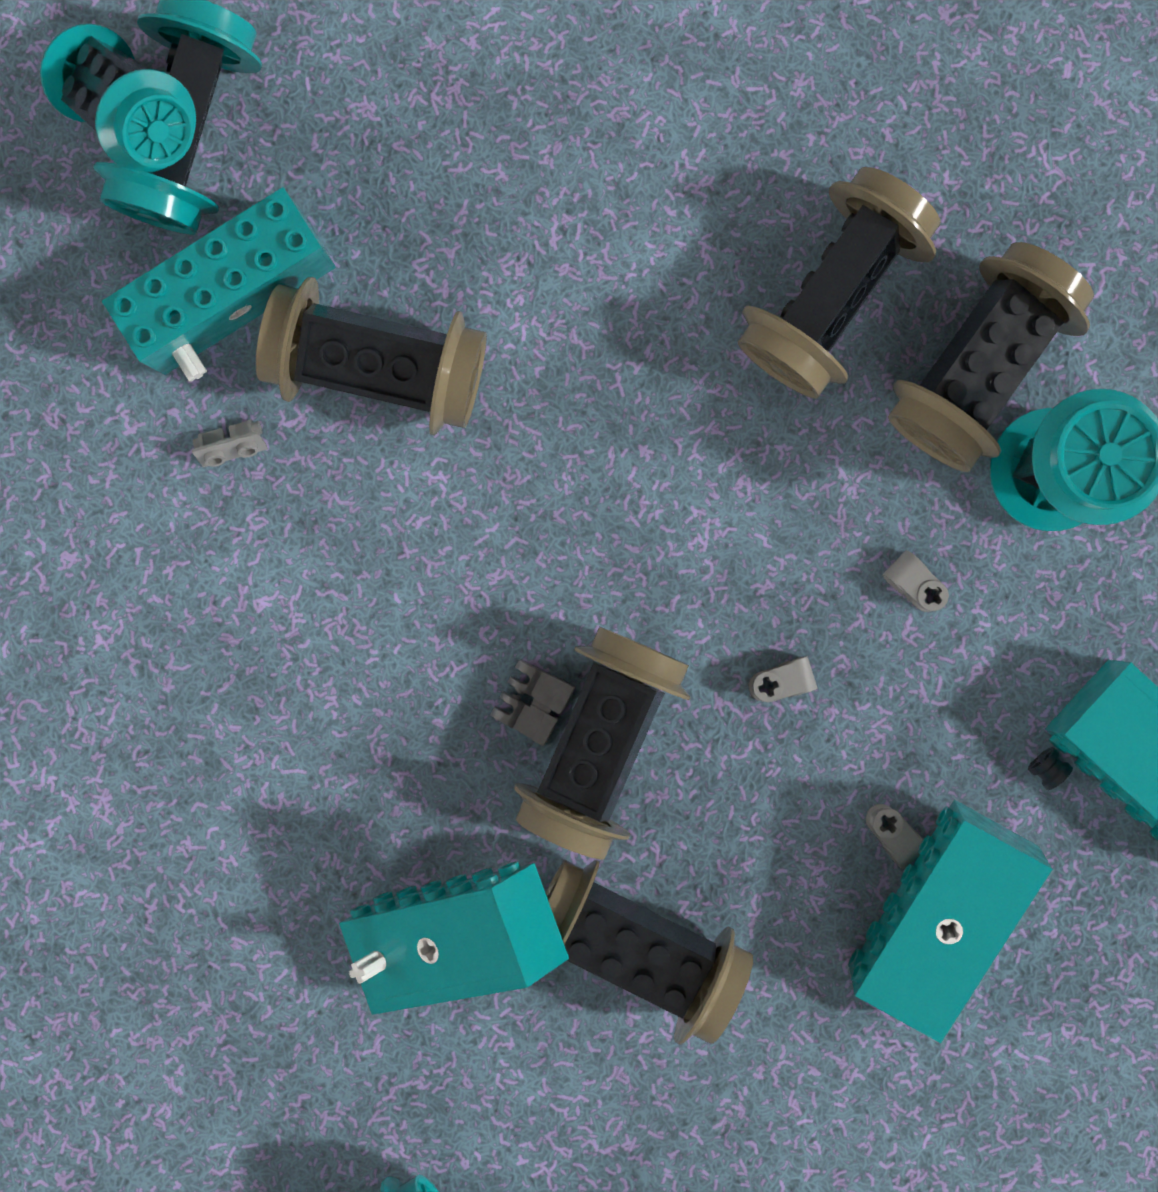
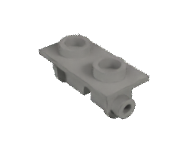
(244, 441)

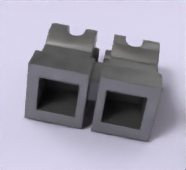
(535, 719)

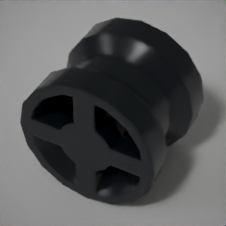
(1050, 768)

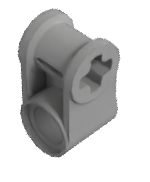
(912, 578)
(788, 680)
(898, 838)

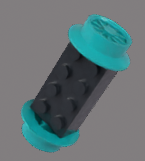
(137, 112)

